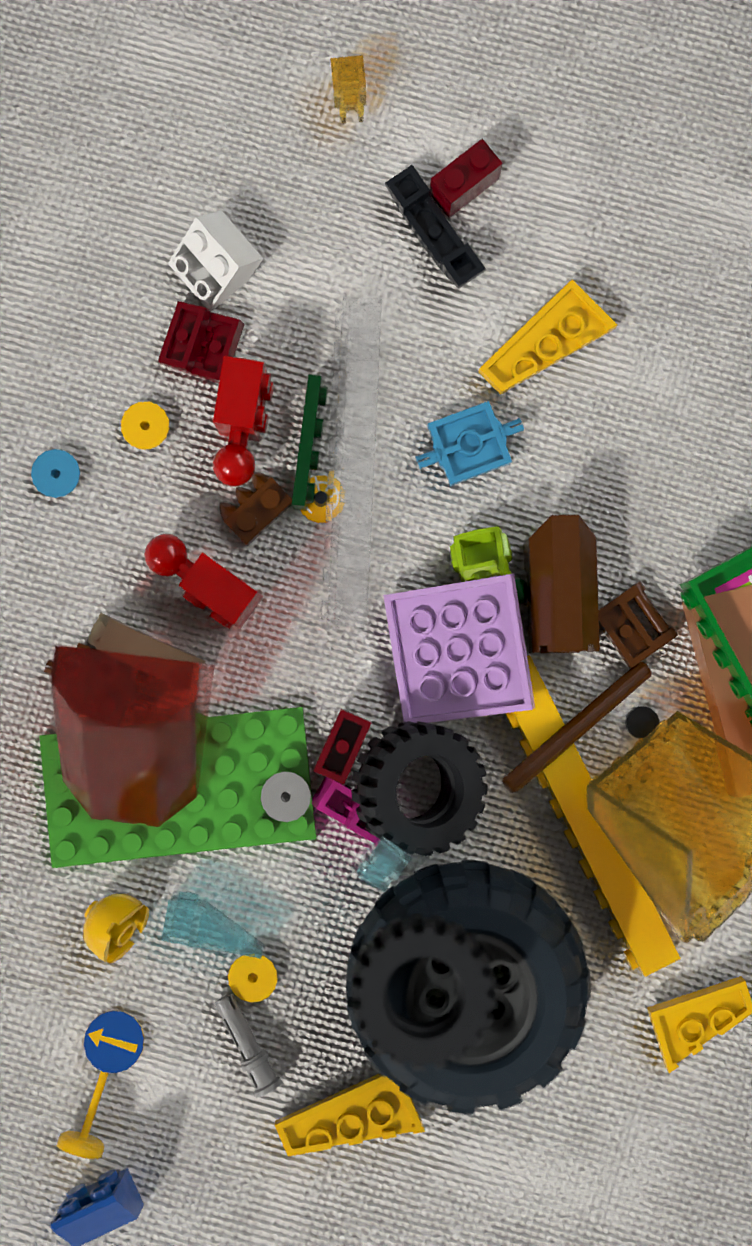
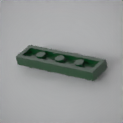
(311, 429)

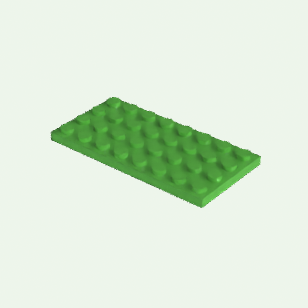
(228, 811)

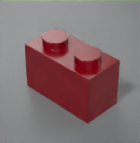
(465, 178)
(342, 746)

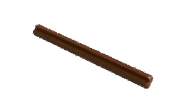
(576, 727)

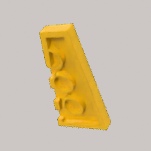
(551, 335)
(350, 1116)

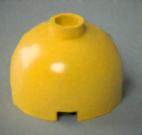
(111, 925)

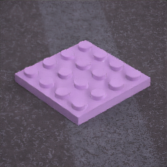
(459, 650)

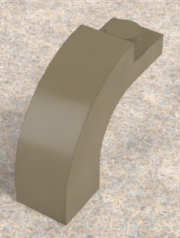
(118, 637)

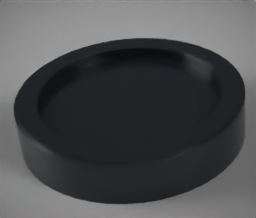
(641, 721)

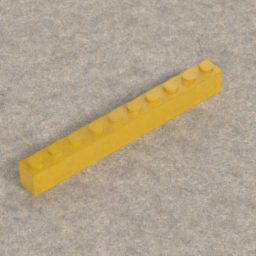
(567, 778)

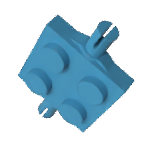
(469, 443)

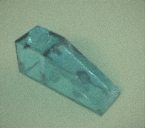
(204, 926)

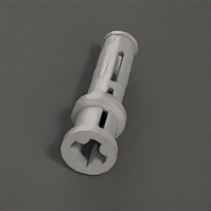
(253, 1058)

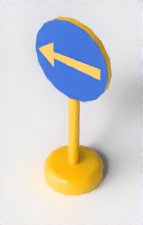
(112, 1046)

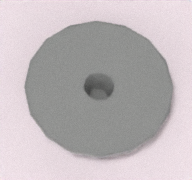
(285, 796)

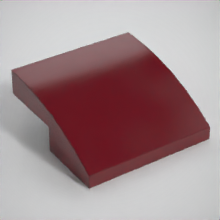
(199, 341)

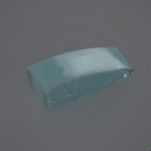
(381, 864)

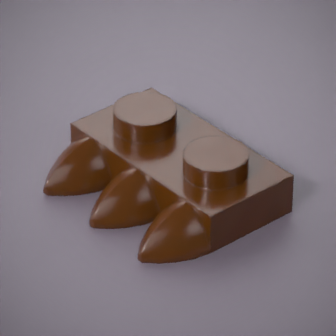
(256, 509)

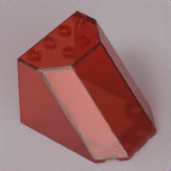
(130, 731)

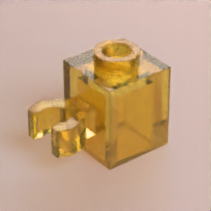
(349, 85)

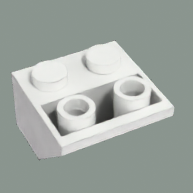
(214, 259)

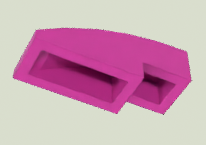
(336, 801)

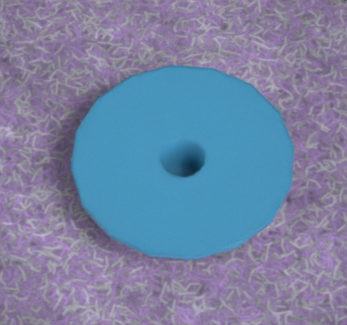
(55, 473)

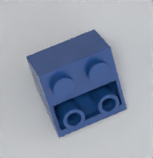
(97, 1208)

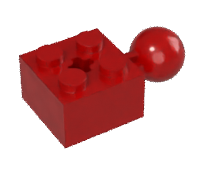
(240, 416)
(203, 581)

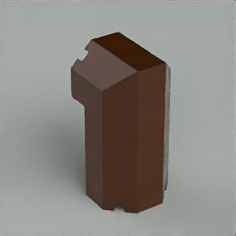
(562, 587)

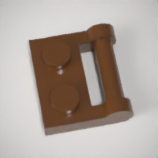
(626, 630)

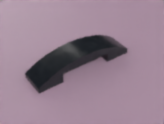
(432, 228)

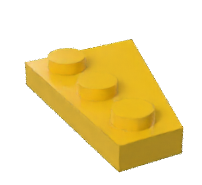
(697, 1017)

